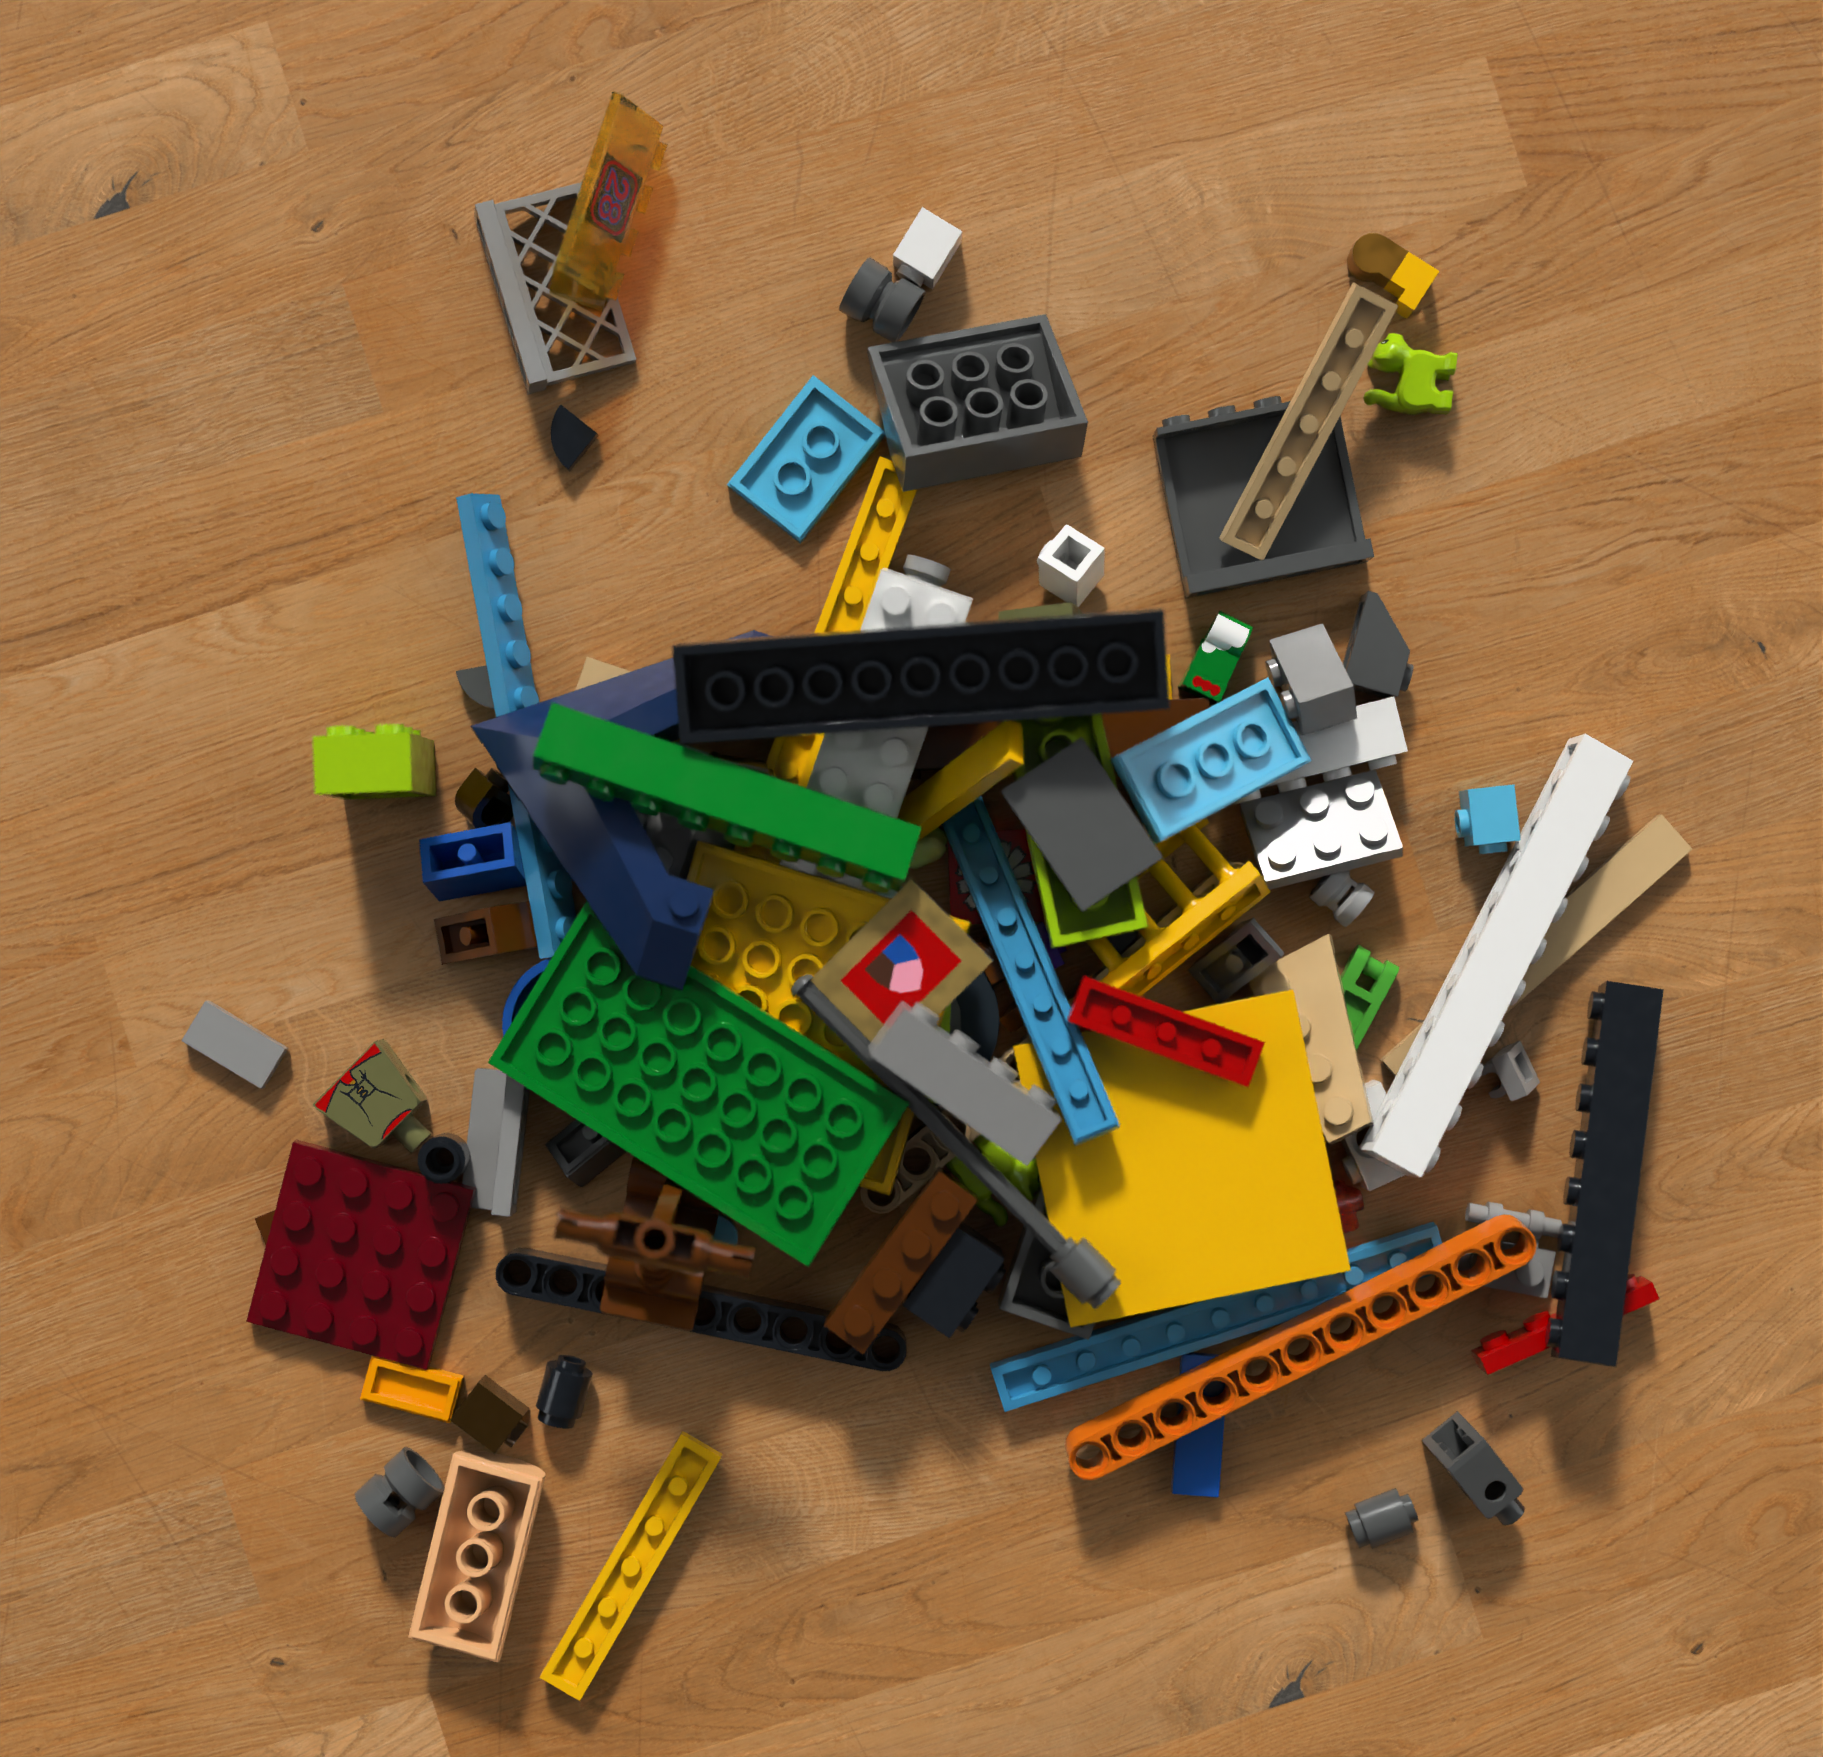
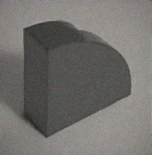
(476, 685)

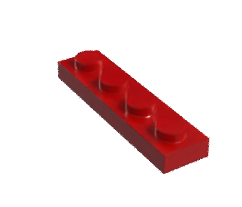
(1165, 1031)
(1505, 1349)

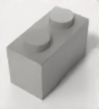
(1311, 679)

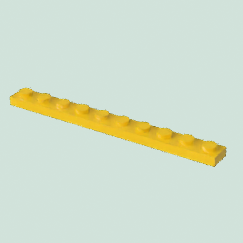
(866, 553)

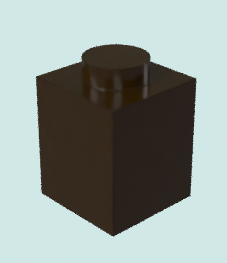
(491, 1415)

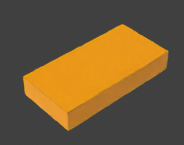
(412, 1389)

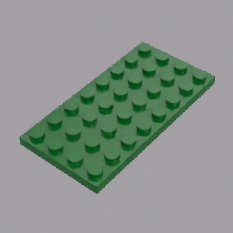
(701, 1089)

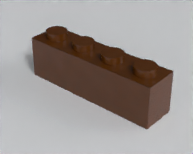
(900, 1260)

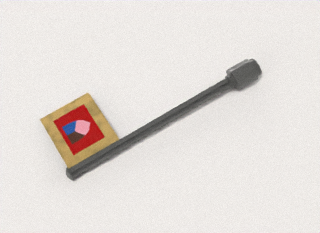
(924, 957)

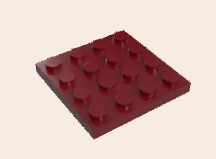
(360, 1254)

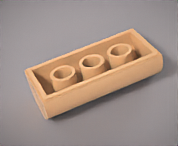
(477, 1553)

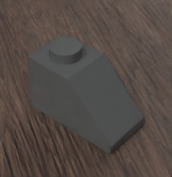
(1376, 651)

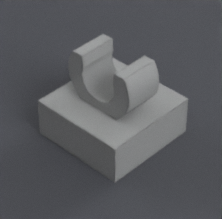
(1514, 1071)

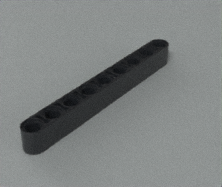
(721, 1325)

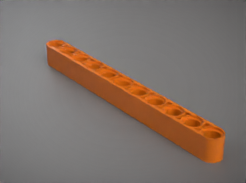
(1322, 1349)

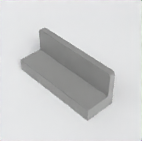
(496, 1140)

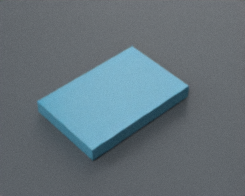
(806, 459)

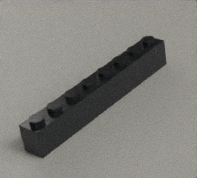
(1605, 1173)

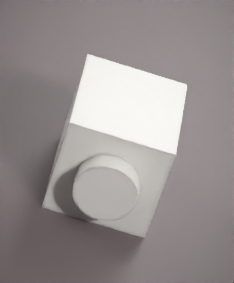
(926, 249)

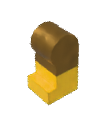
(1391, 268)

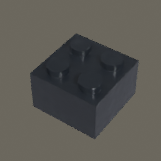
(955, 1280)

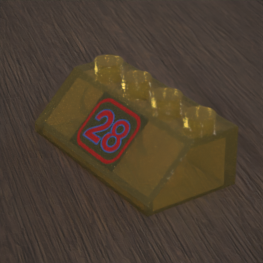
(607, 205)

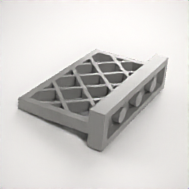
(517, 303)

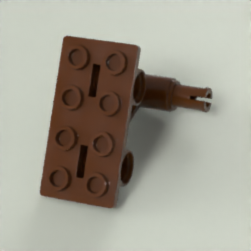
(656, 1250)

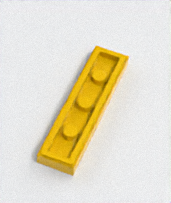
(964, 778)

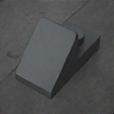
(1236, 960)

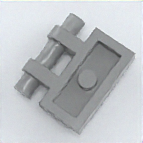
(1534, 1276)

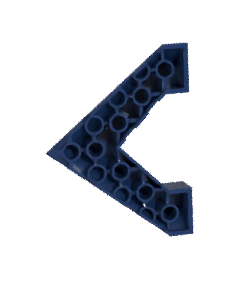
(602, 841)

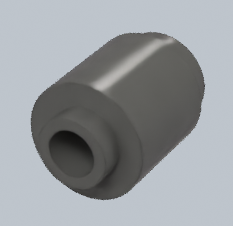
(1382, 1518)

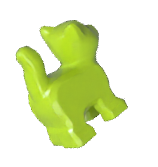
(1417, 376)
(1021, 1176)

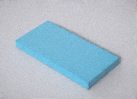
(1210, 760)

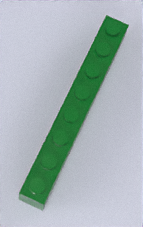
(725, 798)

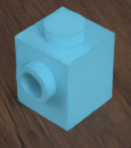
(1488, 818)

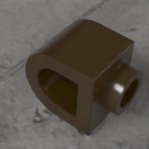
(484, 799)

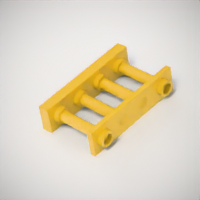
(1200, 919)

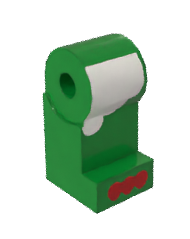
(1216, 658)

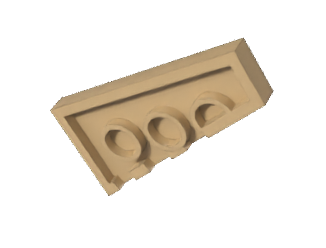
(1326, 1034)

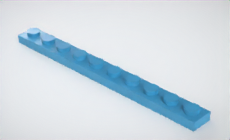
(513, 689)
(1191, 1326)

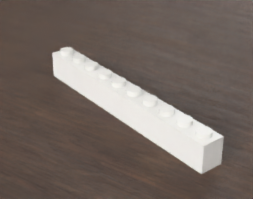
(1496, 956)

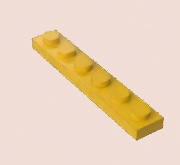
(631, 1565)

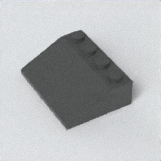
(976, 402)

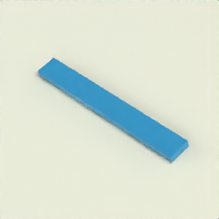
(1029, 974)

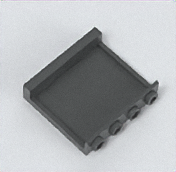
(1204, 475)

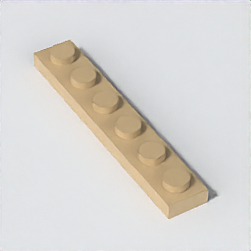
(1308, 421)

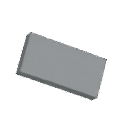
(234, 1044)

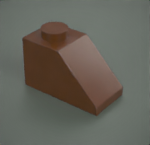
(485, 932)

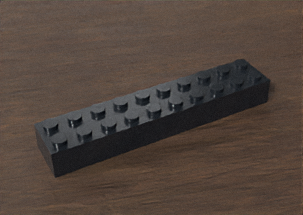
(921, 676)

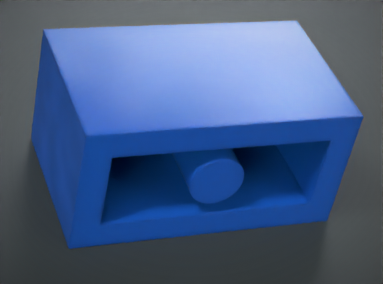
(472, 862)

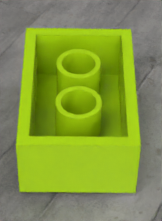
(373, 766)

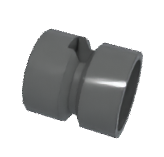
(878, 298)
(406, 1486)

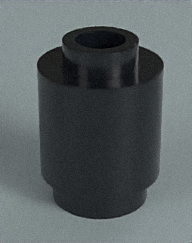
(433, 1168)
(563, 1391)

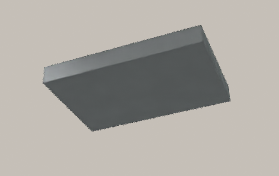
(1081, 824)

